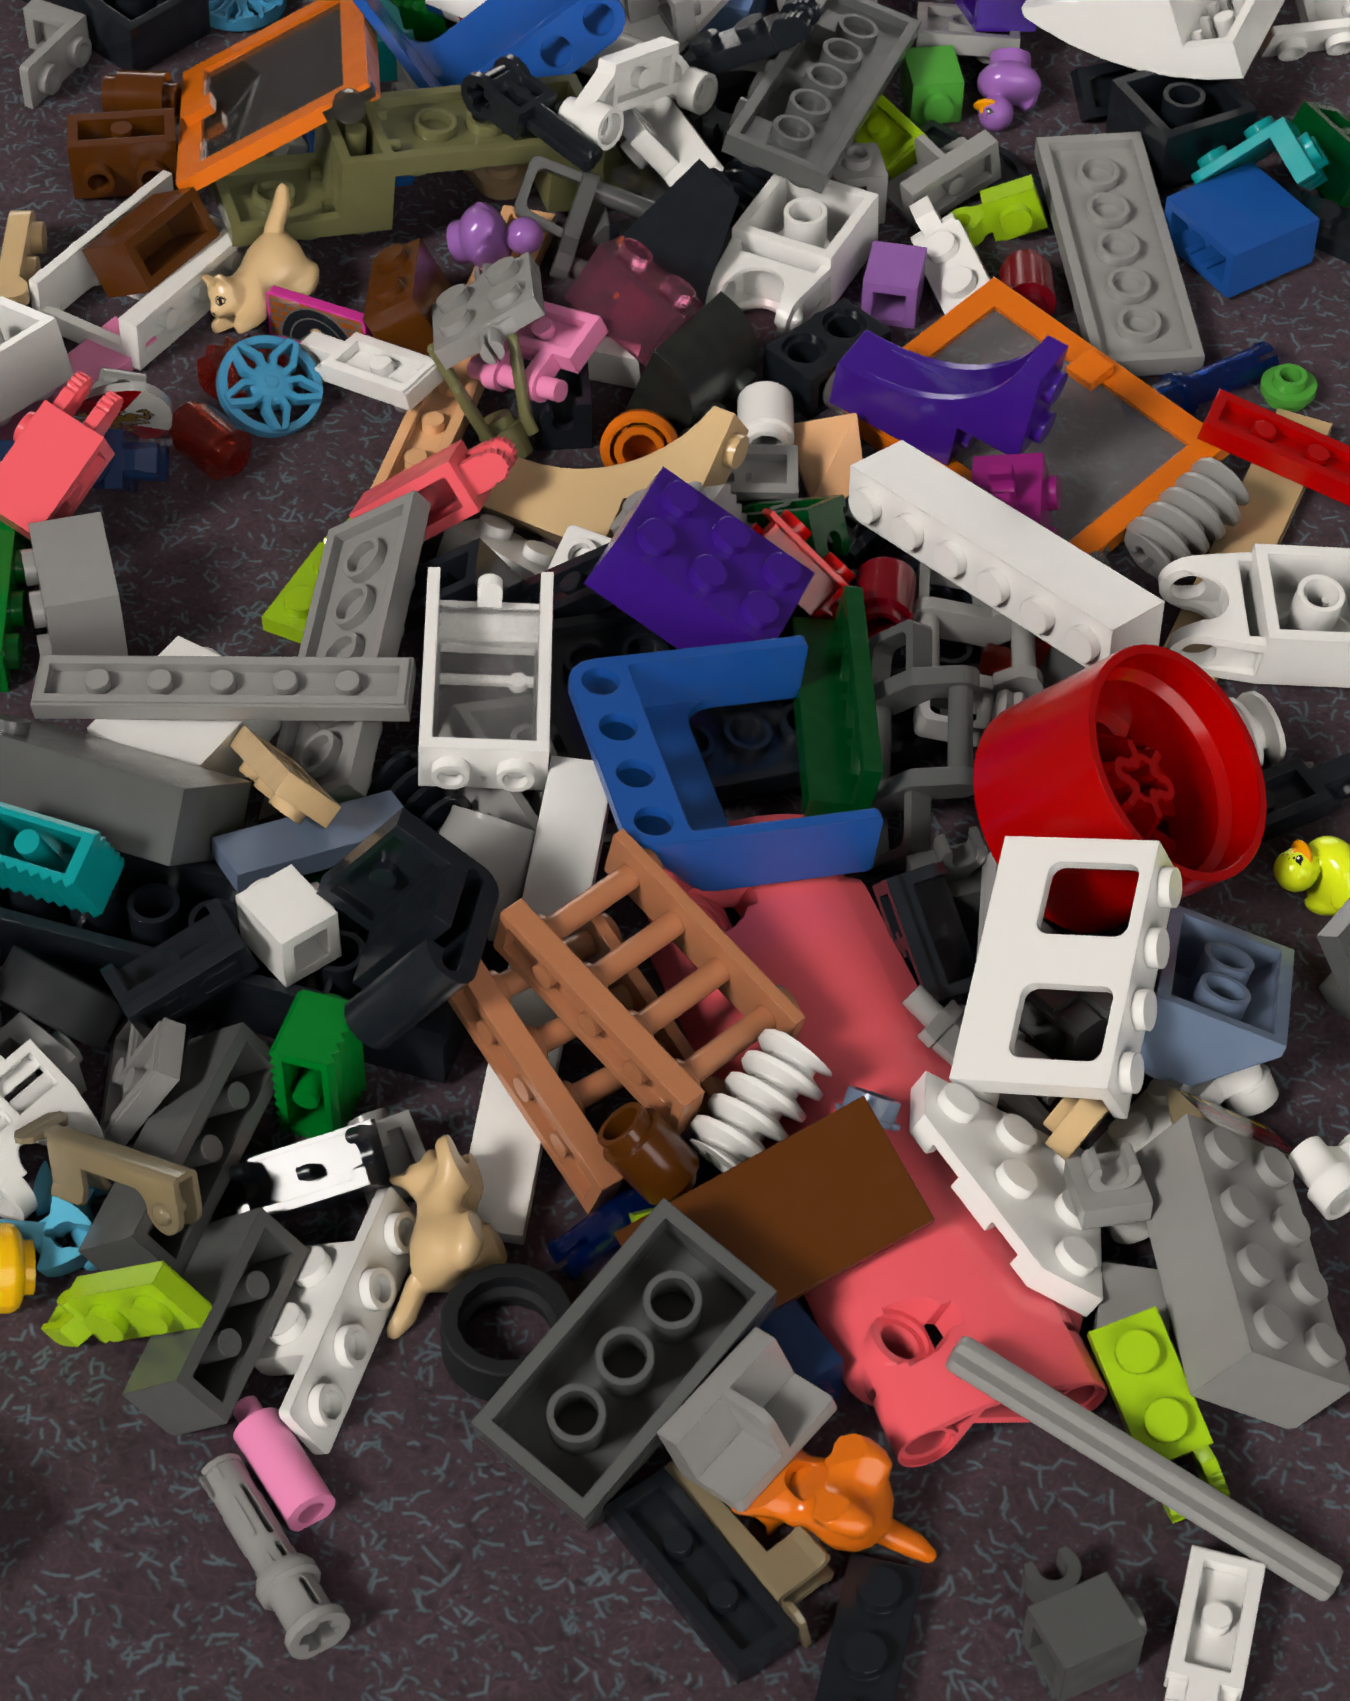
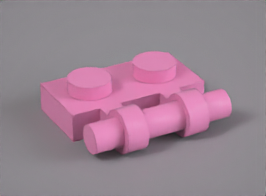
(553, 342)

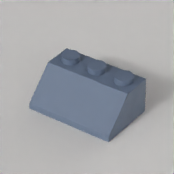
(1217, 1001)

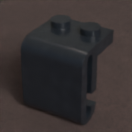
(425, 923)

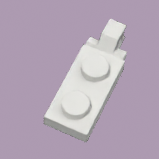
(951, 258)
(373, 368)
(1214, 1627)

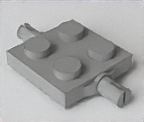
(486, 311)

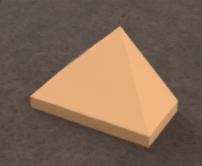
(826, 453)

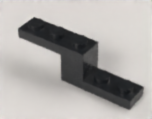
(465, 565)

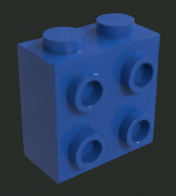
(1240, 229)

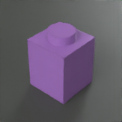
(894, 283)

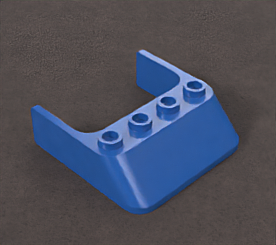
(544, 34)
(657, 783)

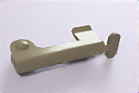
(86, 1160)
(786, 1570)

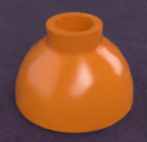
(635, 436)

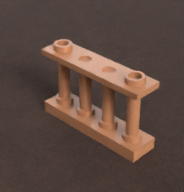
(626, 1037)
(521, 1062)

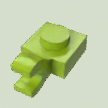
(1005, 210)

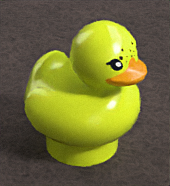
(1320, 870)

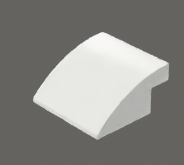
(1162, 35)

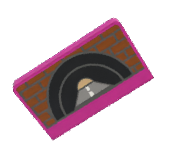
(298, 315)

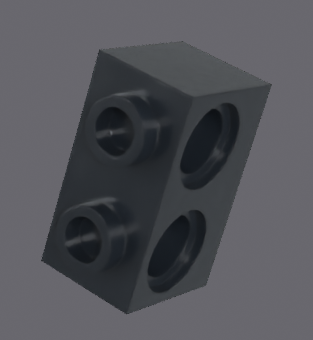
(810, 352)

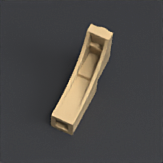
(553, 498)

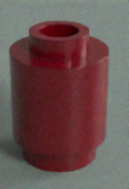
(1031, 277)
(887, 592)

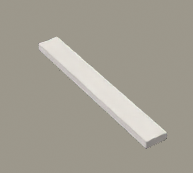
(559, 870)

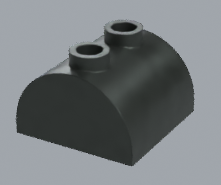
(699, 365)

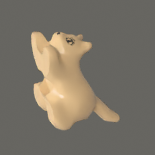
(268, 262)
(447, 1233)

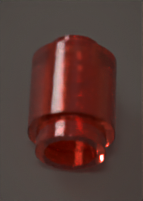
(210, 440)

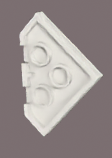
(1012, 1184)

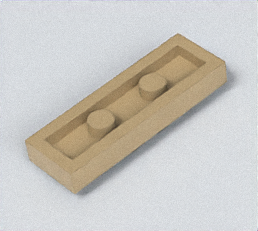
(283, 780)

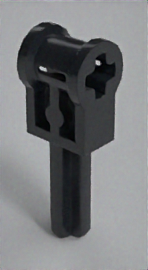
(523, 106)

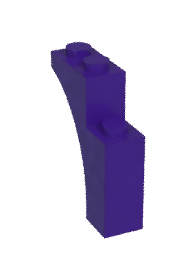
(951, 404)

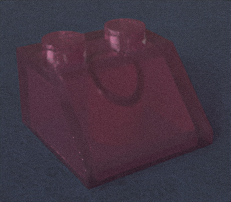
(633, 296)

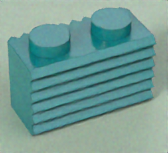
(56, 860)

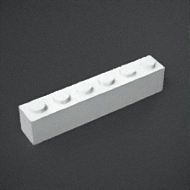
(1001, 555)

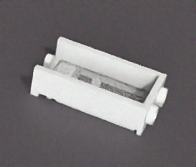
(486, 689)

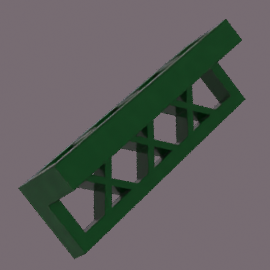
(837, 711)

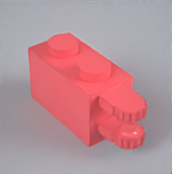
(56, 457)
(451, 480)

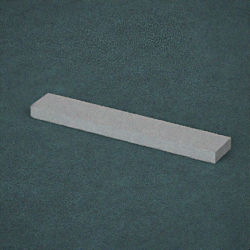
(224, 688)

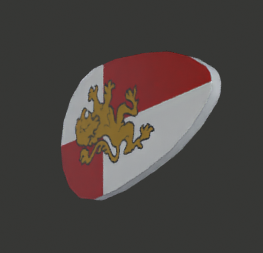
(145, 407)

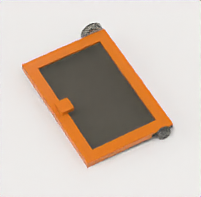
(275, 89)

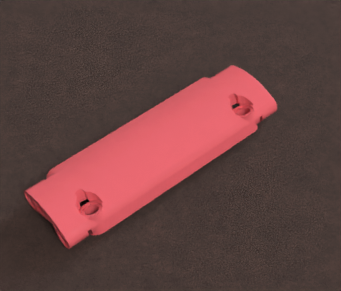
(850, 983)

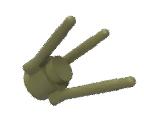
(501, 421)

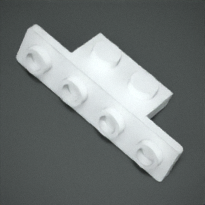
(1322, 27)
(664, 139)
(336, 1319)

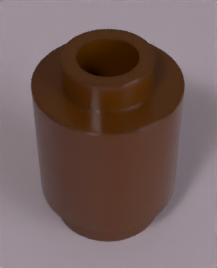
(140, 91)
(648, 1153)

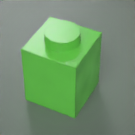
(932, 84)

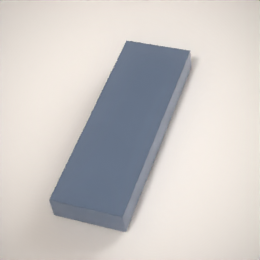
(309, 847)

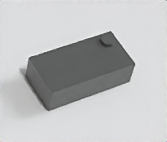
(130, 795)
(622, 1363)

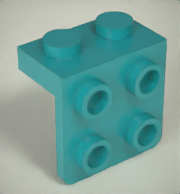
(1298, 151)

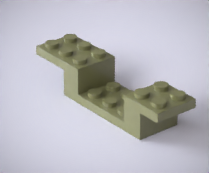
(353, 168)

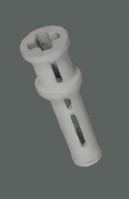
(285, 1579)

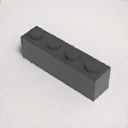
(199, 1126)

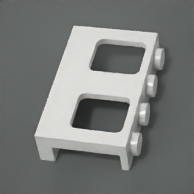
(159, 313)
(1020, 959)

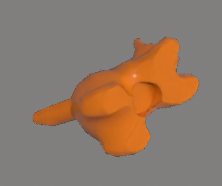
(840, 1500)

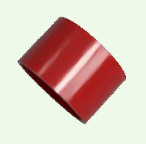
(1125, 754)

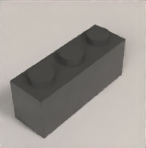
(198, 1374)

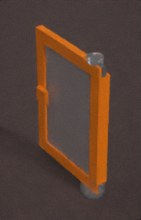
(1112, 432)

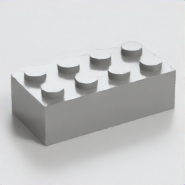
(1241, 1275)

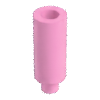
(281, 1465)

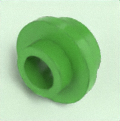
(1288, 387)

